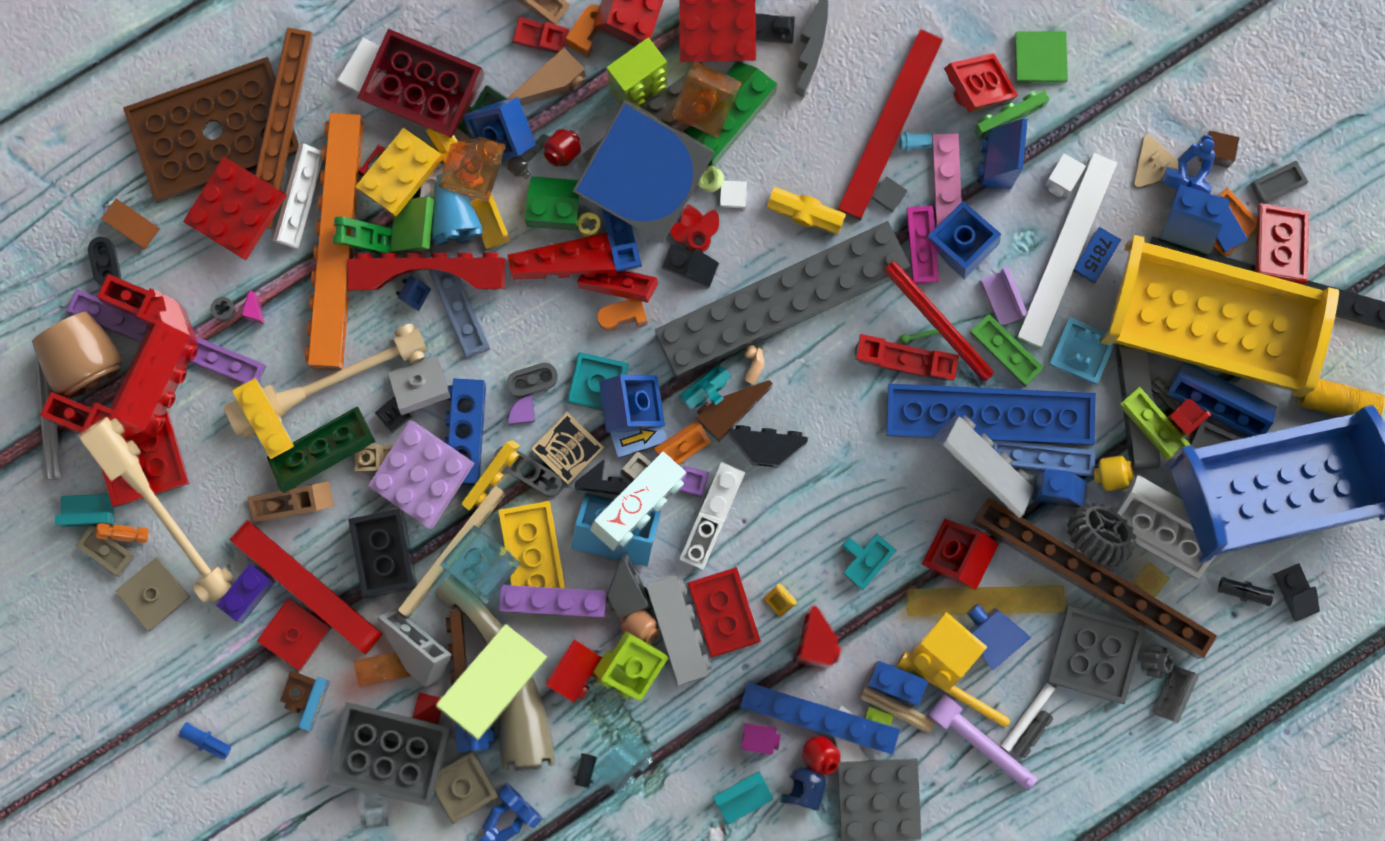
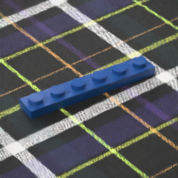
(820, 718)

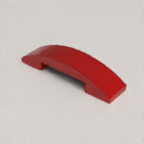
(906, 359)

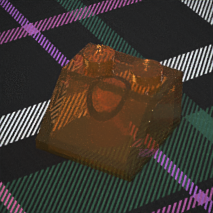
(706, 99)

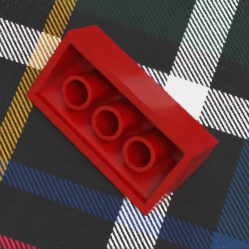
(817, 641)

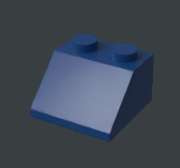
(504, 124)
(1194, 219)
(964, 239)
(631, 403)

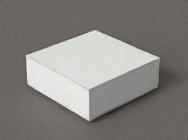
(733, 194)

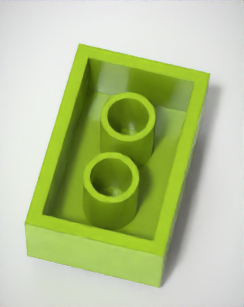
(638, 74)

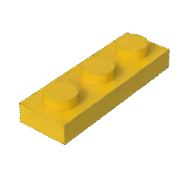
(263, 418)
(492, 475)

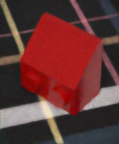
(960, 553)
(574, 672)

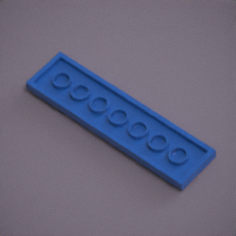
(998, 413)

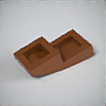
(130, 223)

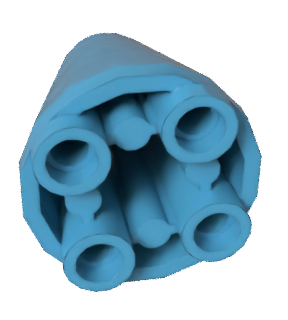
(453, 217)

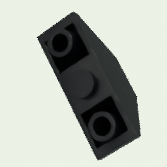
(767, 446)

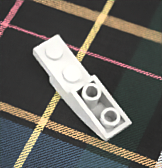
(712, 515)

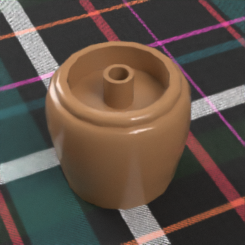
(76, 355)

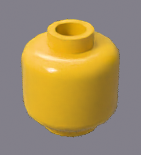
(1114, 473)

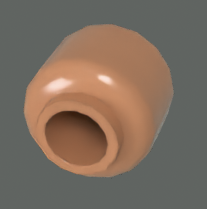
(641, 625)

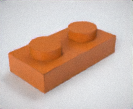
(684, 443)

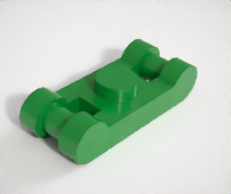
(362, 235)

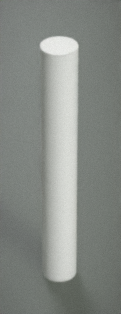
(1027, 718)

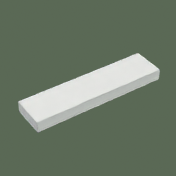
(299, 196)

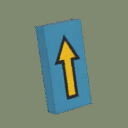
(314, 704)

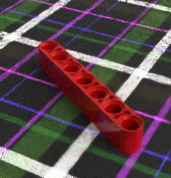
(306, 587)

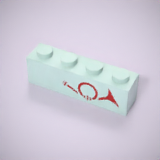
(637, 501)

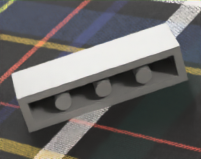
(677, 629)

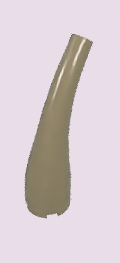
(523, 723)

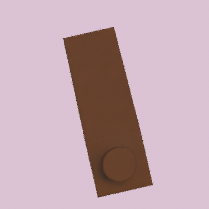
(726, 414)

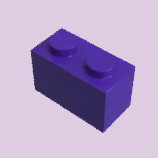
(245, 593)

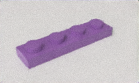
(553, 601)

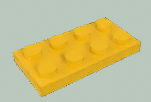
(532, 540)

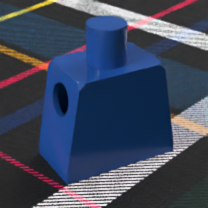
(997, 633)

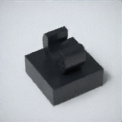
(391, 416)

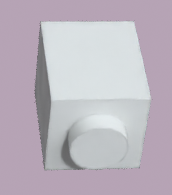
(1064, 176)

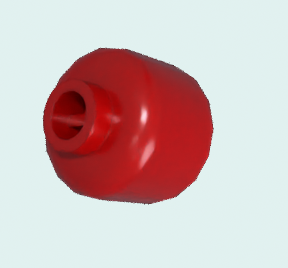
(562, 147)
(821, 755)

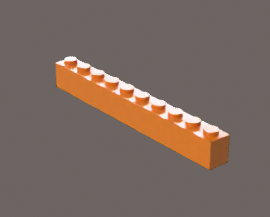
(330, 278)

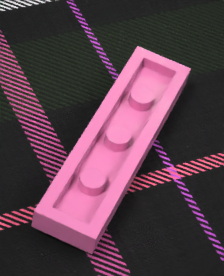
(946, 174)

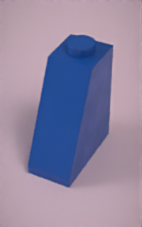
(1059, 488)

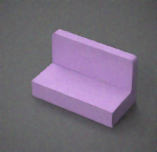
(1003, 297)

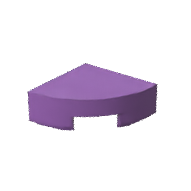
(522, 411)

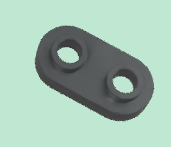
(532, 380)

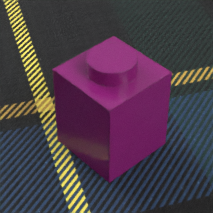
(760, 739)

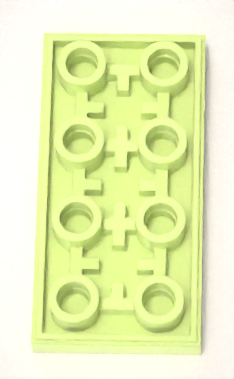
(491, 682)

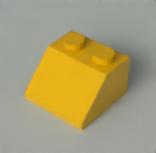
(946, 652)

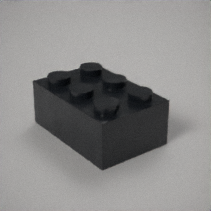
(383, 553)

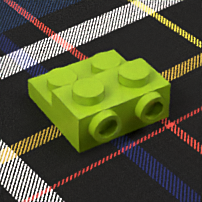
(630, 667)

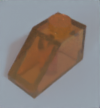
(379, 669)

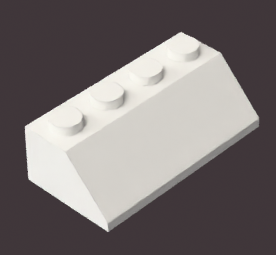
(1162, 525)

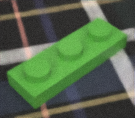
(1011, 113)
(1006, 350)

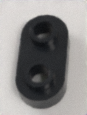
(103, 263)

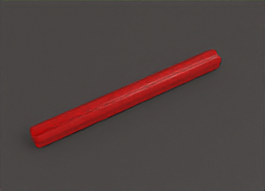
(938, 321)

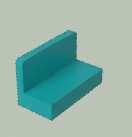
(85, 510)
(743, 797)

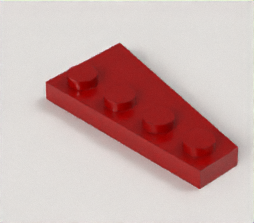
(578, 256)

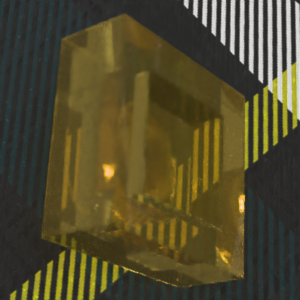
(1150, 579)

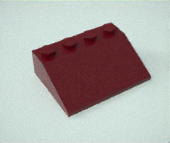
(421, 83)

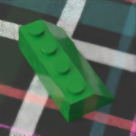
(752, 97)

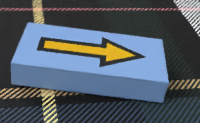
(631, 442)

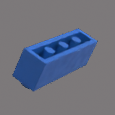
(1222, 400)

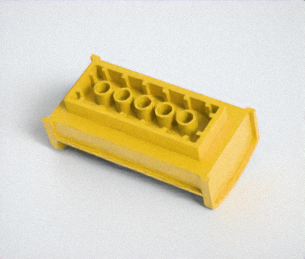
(1222, 317)

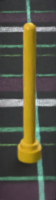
(905, 665)

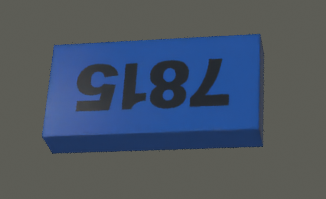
(1097, 255)

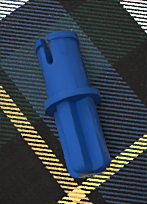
(204, 741)

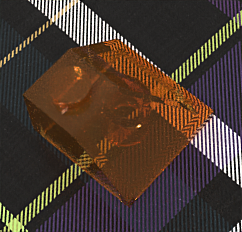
(472, 167)

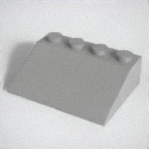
(986, 464)

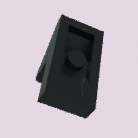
(691, 265)
(594, 482)
(1298, 594)

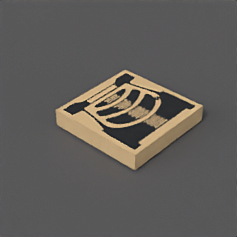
(567, 448)

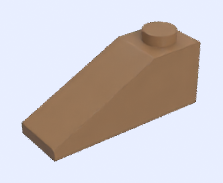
(552, 79)
(293, 502)

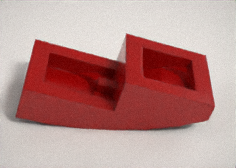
(540, 36)

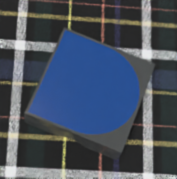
(643, 171)

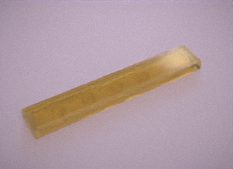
(1006, 599)

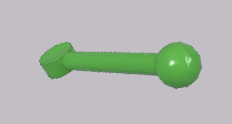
(904, 338)

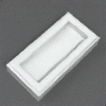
(359, 65)

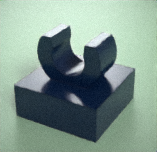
(413, 293)

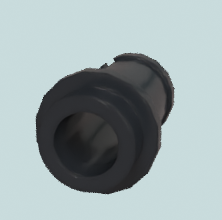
(585, 770)

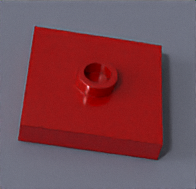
(294, 634)

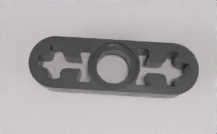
(541, 486)

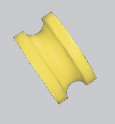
(591, 217)

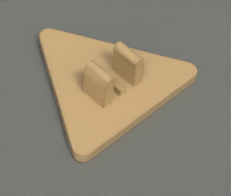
(1152, 162)

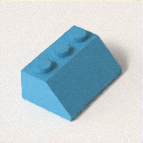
(584, 540)

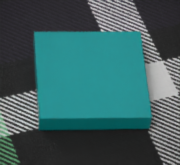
(586, 377)

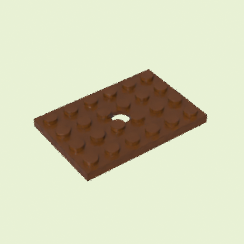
(172, 128)

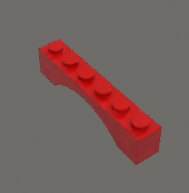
(374, 273)

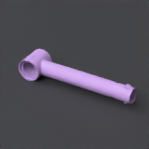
(947, 714)

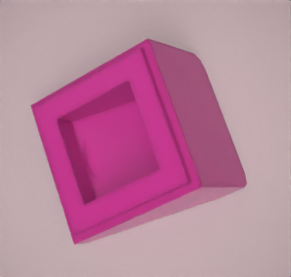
(252, 308)

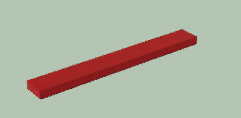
(890, 124)

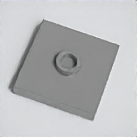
(419, 385)

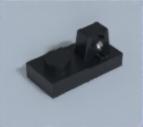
(774, 28)

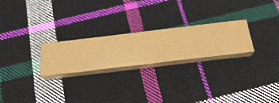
(436, 570)

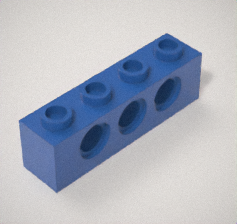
(475, 392)

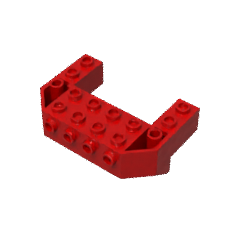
(153, 373)

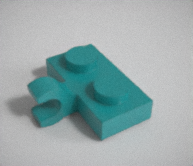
(706, 387)
(868, 559)

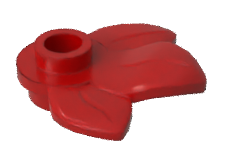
(695, 225)

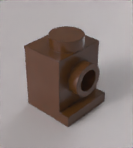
(299, 681)

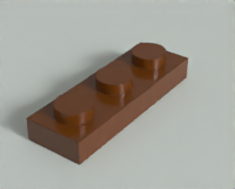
(457, 648)

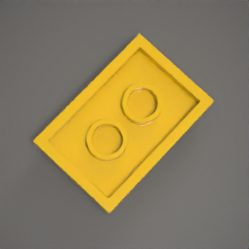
(399, 172)

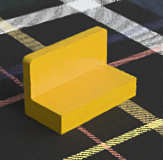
(492, 224)

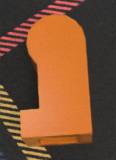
(583, 32)
(621, 313)

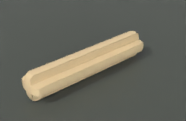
(897, 709)

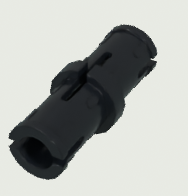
(1231, 588)

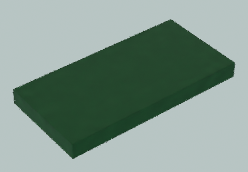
(321, 449)

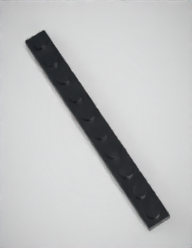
(1349, 305)

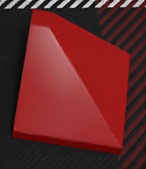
(426, 708)

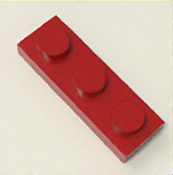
(624, 285)

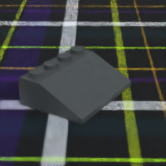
(388, 754)

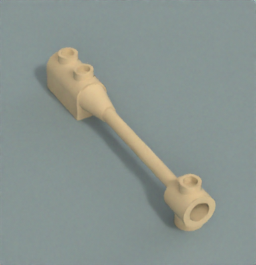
(408, 345)
(121, 459)

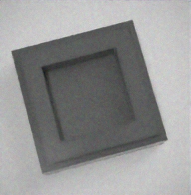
(889, 194)

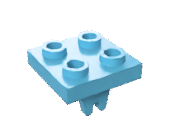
(1081, 351)

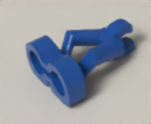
(1174, 177)
(514, 801)

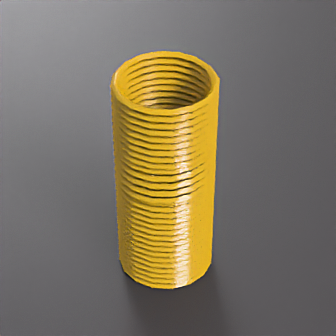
(1334, 398)

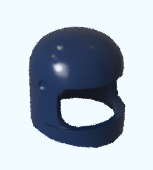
(814, 788)

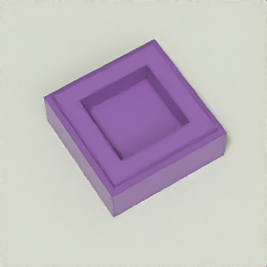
(694, 481)

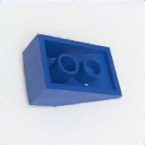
(1003, 154)

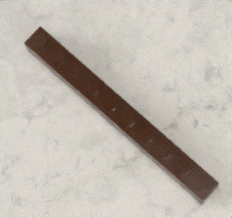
(1094, 579)

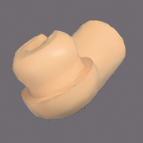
(757, 363)

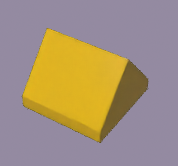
(780, 600)

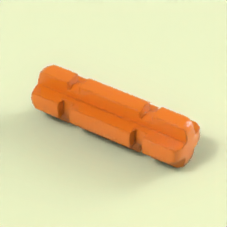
(122, 533)

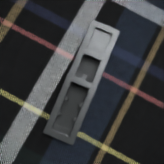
(813, 36)

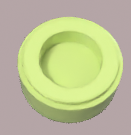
(711, 179)

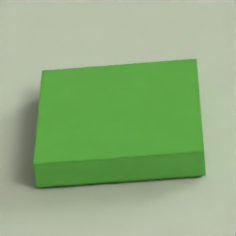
(1041, 56)
(413, 226)

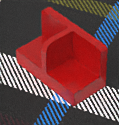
(1188, 417)

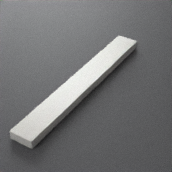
(1067, 250)

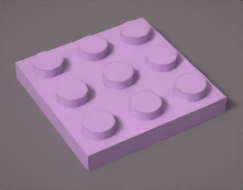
(421, 474)

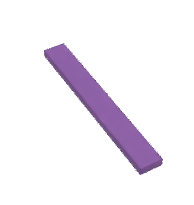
(208, 357)

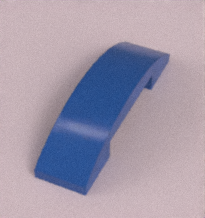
(622, 242)

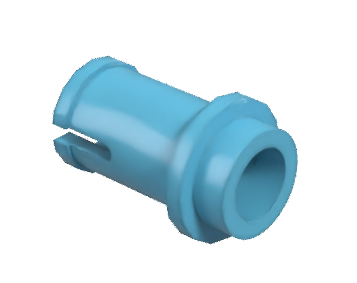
(915, 141)

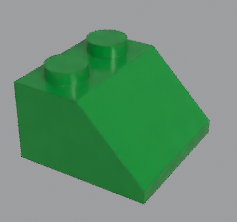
(552, 204)

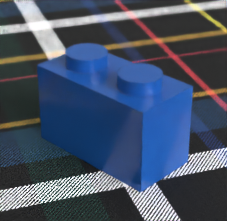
(897, 683)

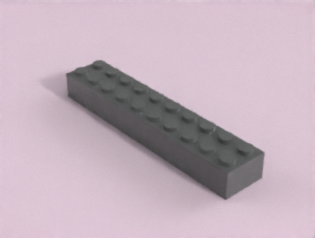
(780, 300)

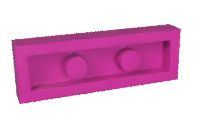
(922, 252)

